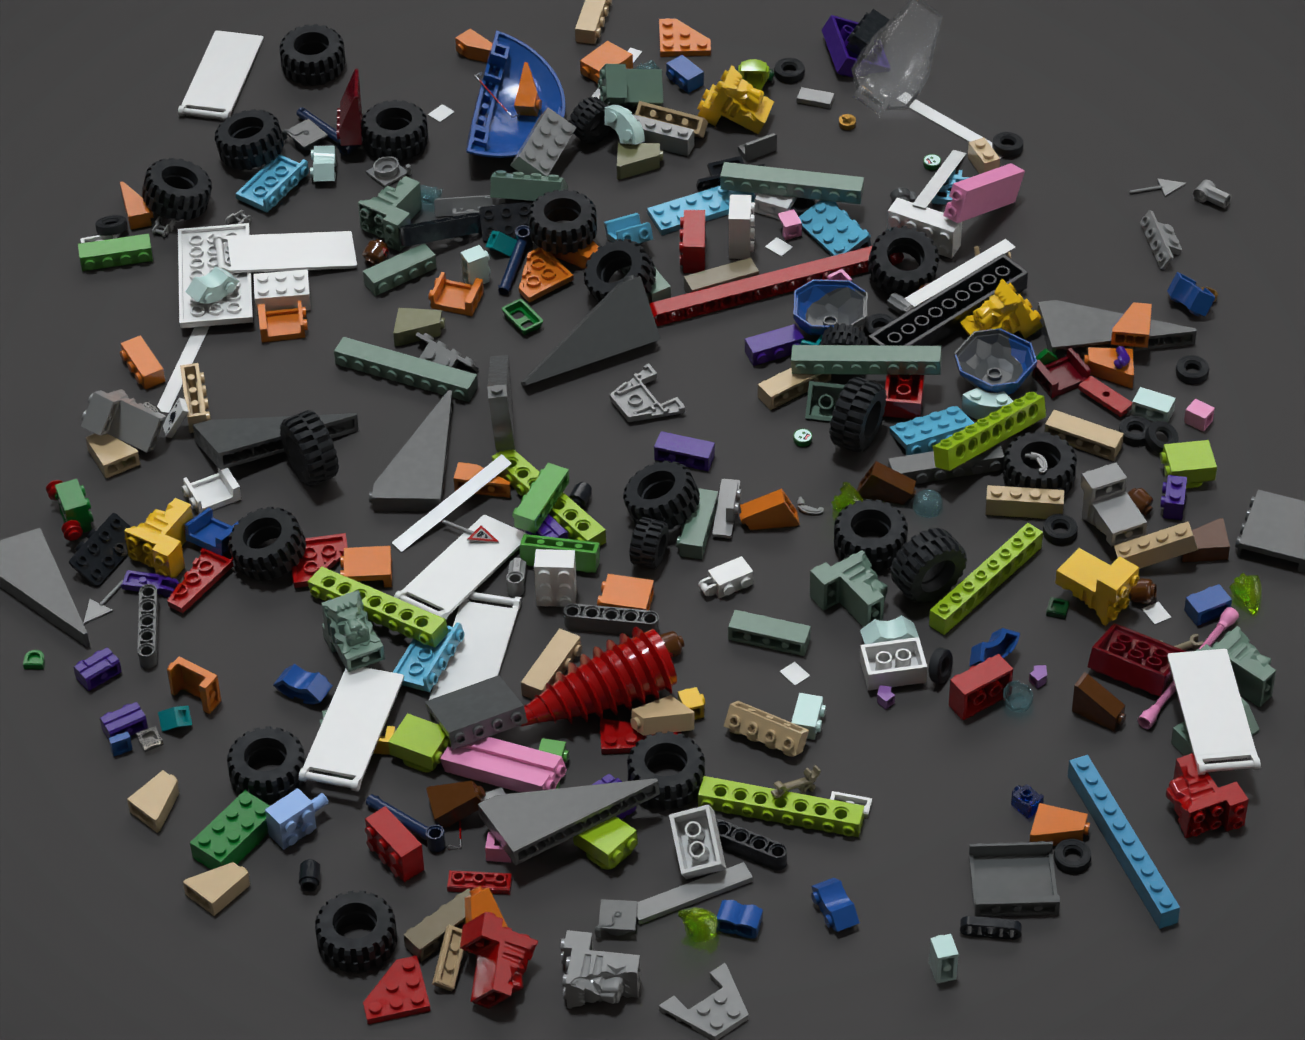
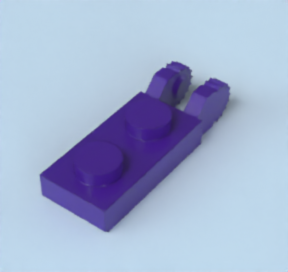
(135, 580)

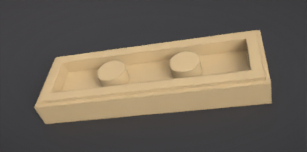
(449, 959)

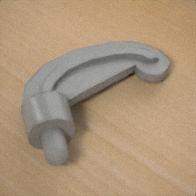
(1040, 459)
(807, 509)

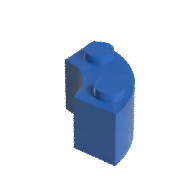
(1194, 298)
(1001, 642)
(303, 684)
(834, 904)

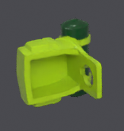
(755, 72)

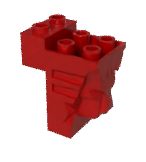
(1202, 803)
(500, 958)

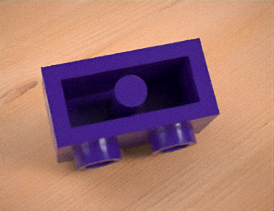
(1174, 499)

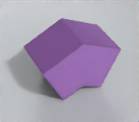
(1038, 676)
(885, 696)

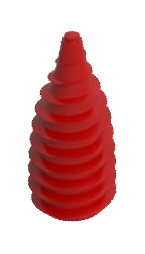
(607, 680)

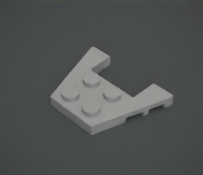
(638, 403)
(716, 1013)

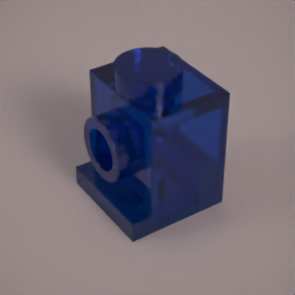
(1026, 800)

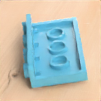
(272, 182)
(833, 228)
(926, 431)
(424, 663)

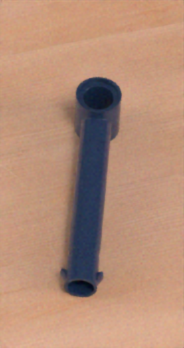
(304, 115)
(523, 242)
(433, 834)

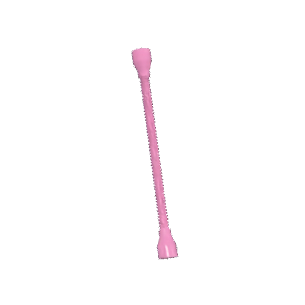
(1149, 716)

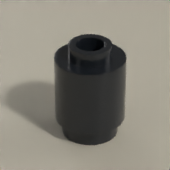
(581, 494)
(309, 875)

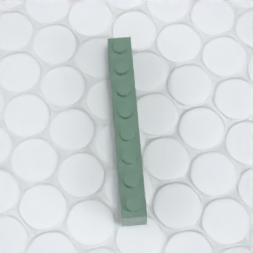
(792, 183)
(866, 359)
(405, 369)

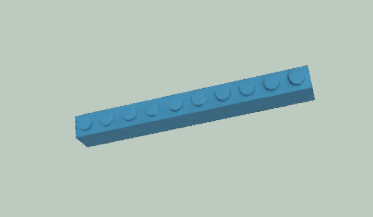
(1123, 842)

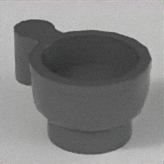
(903, 193)

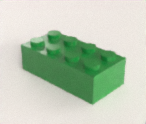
(232, 833)

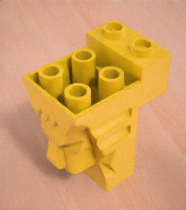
(736, 101)
(1004, 311)
(161, 539)
(1098, 583)

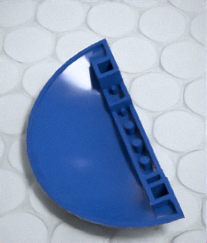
(492, 128)

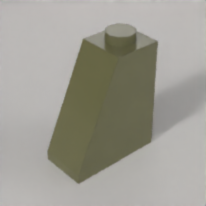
(637, 158)
(412, 320)

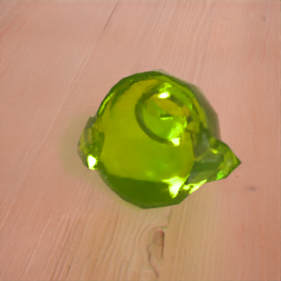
(848, 496)
(1248, 590)
(699, 923)

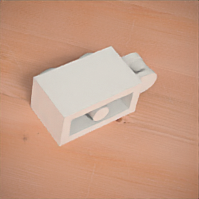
(727, 578)

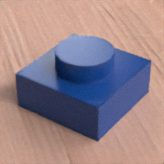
(120, 743)

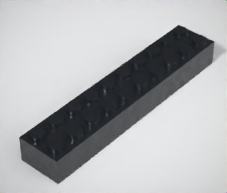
(943, 312)

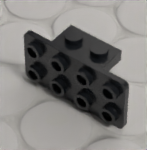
(504, 218)
(101, 551)

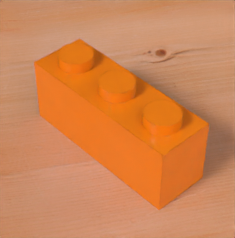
(142, 362)

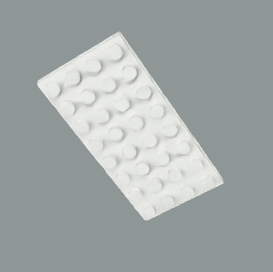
(198, 258)

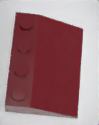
(350, 113)
(1133, 659)

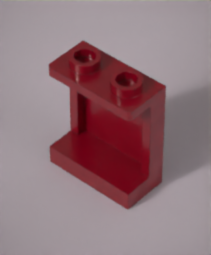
(1061, 374)

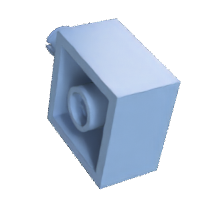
(293, 817)

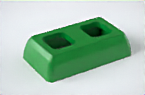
(529, 316)

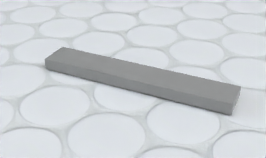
(693, 892)

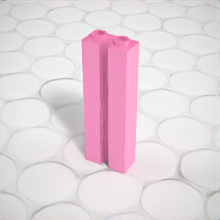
(984, 193)
(505, 765)

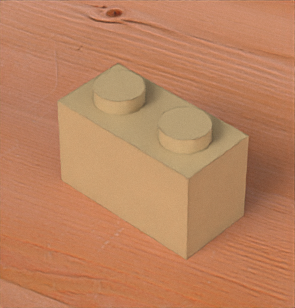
(982, 156)

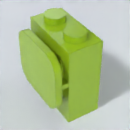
(1190, 460)
(419, 743)
(608, 842)

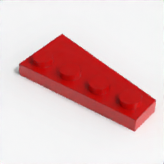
(201, 577)
(619, 736)

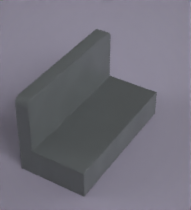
(758, 147)

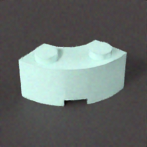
(625, 124)
(324, 163)
(212, 286)
(980, 403)
(891, 630)

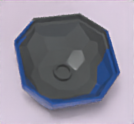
(829, 303)
(995, 360)

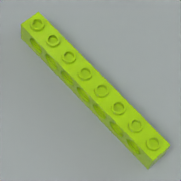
(989, 431)
(565, 511)
(985, 579)
(382, 607)
(789, 809)

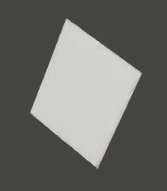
(441, 112)
(779, 246)
(1156, 612)
(794, 673)

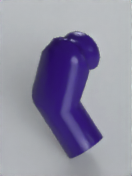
(1123, 357)

